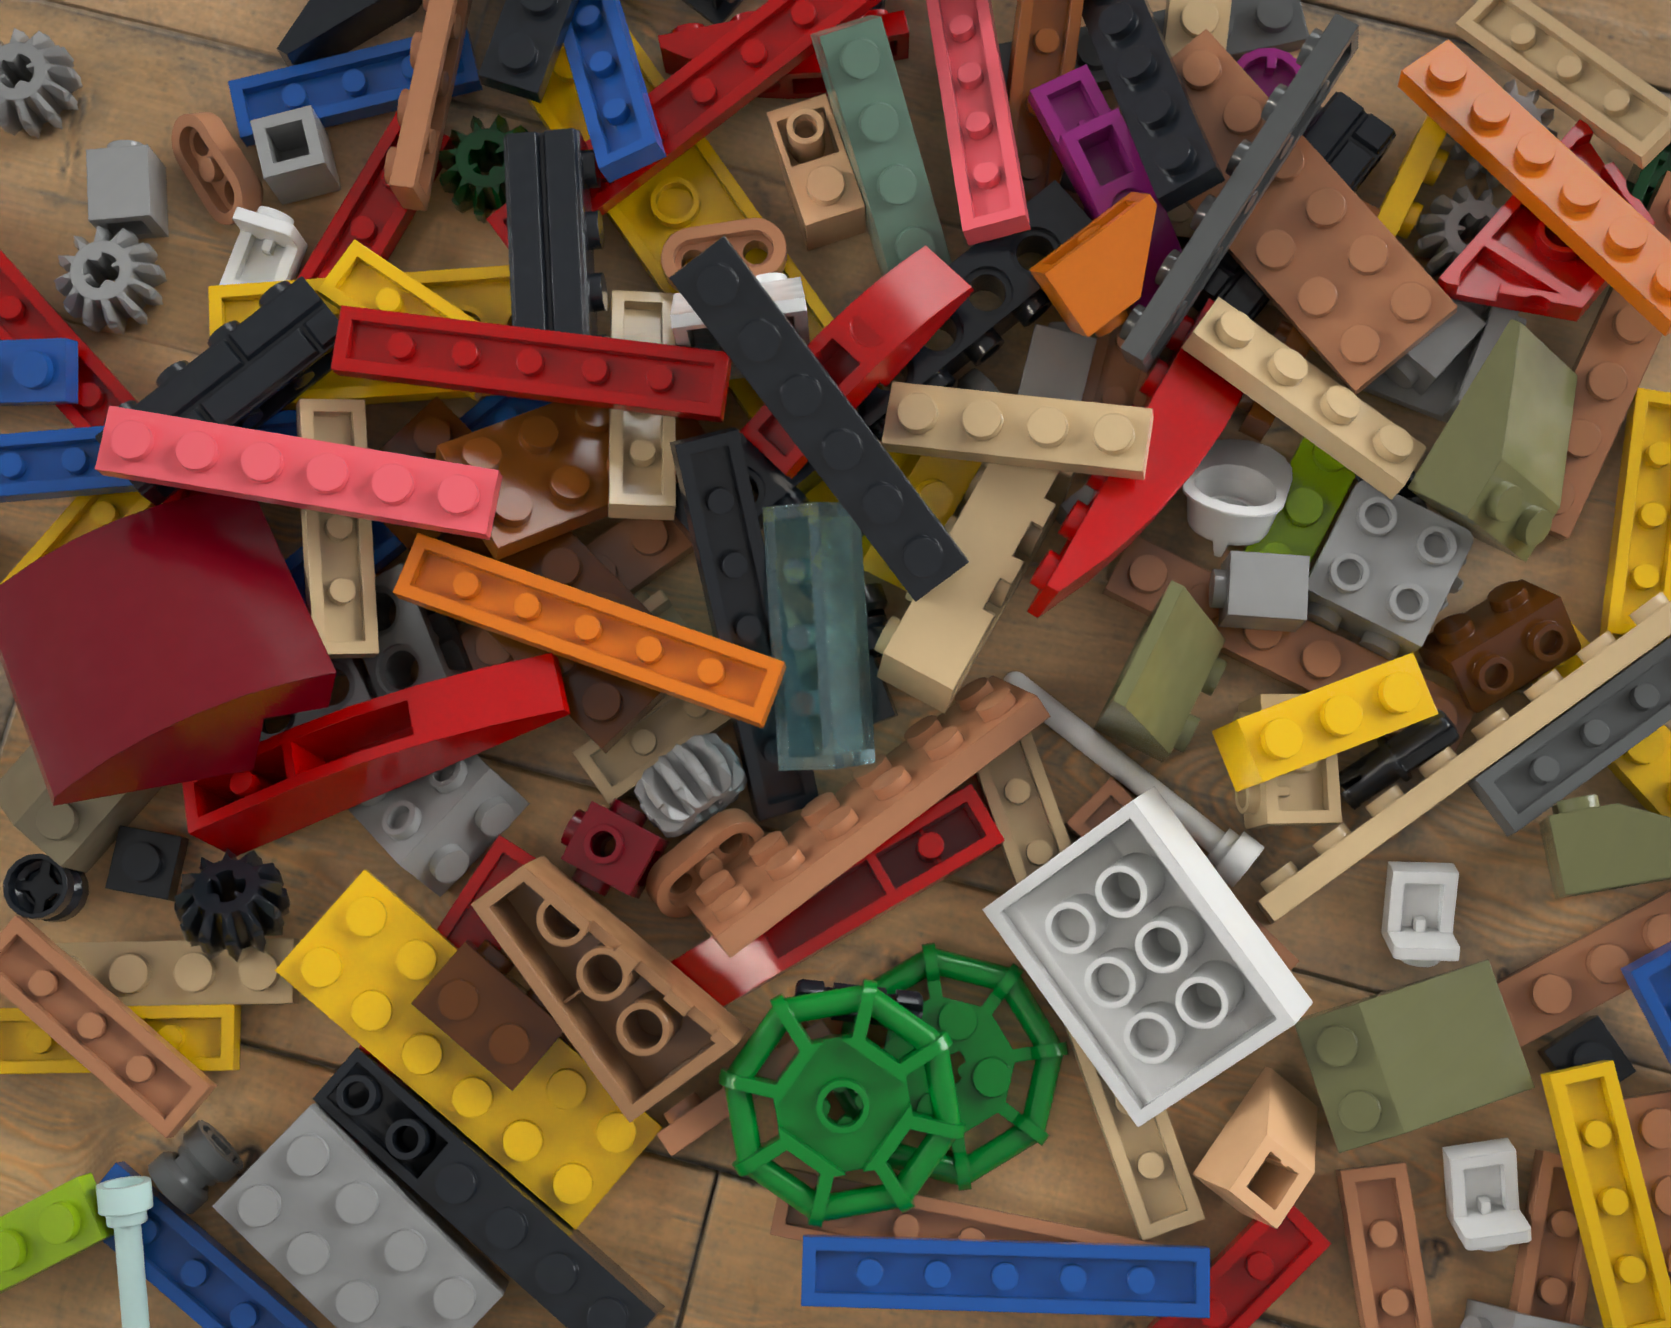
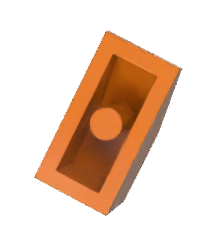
(1100, 267)

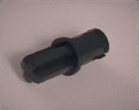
(1396, 758)

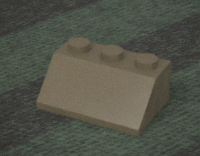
(71, 832)

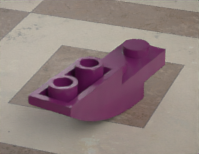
(1100, 157)

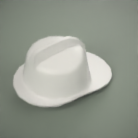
(1237, 493)

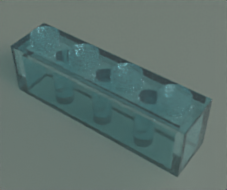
(820, 636)

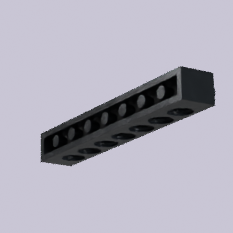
(975, 333)

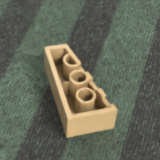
(946, 629)

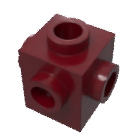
(630, 861)

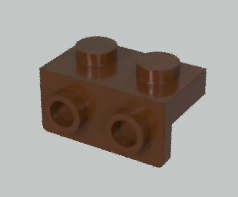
(1501, 643)
(489, 1012)

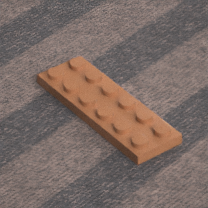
(1312, 236)
(866, 812)

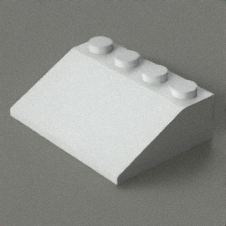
(1148, 957)

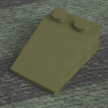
(1505, 446)
(1164, 677)
(1604, 846)
(1413, 1055)

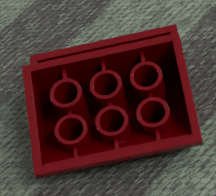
(158, 648)

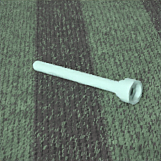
(125, 1207)

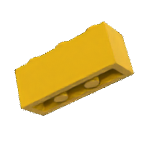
(1324, 722)

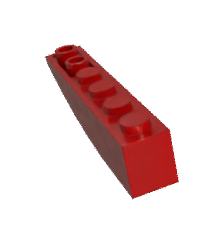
(1189, 415)
(371, 751)
(902, 867)

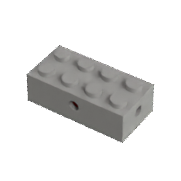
(357, 1234)

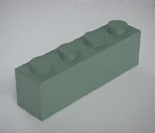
(879, 140)

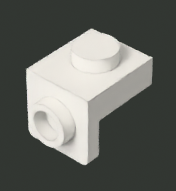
(265, 249)
(1420, 912)
(1484, 1195)

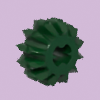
(474, 155)

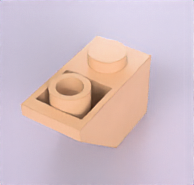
(817, 172)
(1264, 1151)

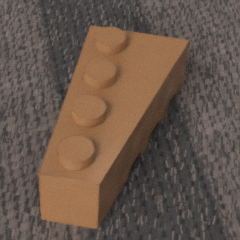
(607, 988)

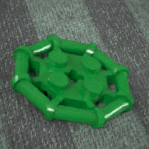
(986, 1056)
(839, 1064)

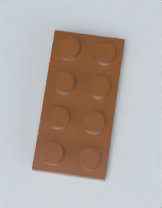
(550, 468)

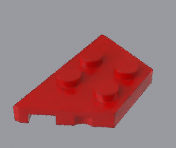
(1523, 263)

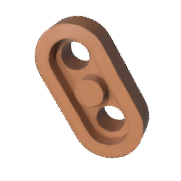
(215, 166)
(742, 234)
(713, 847)

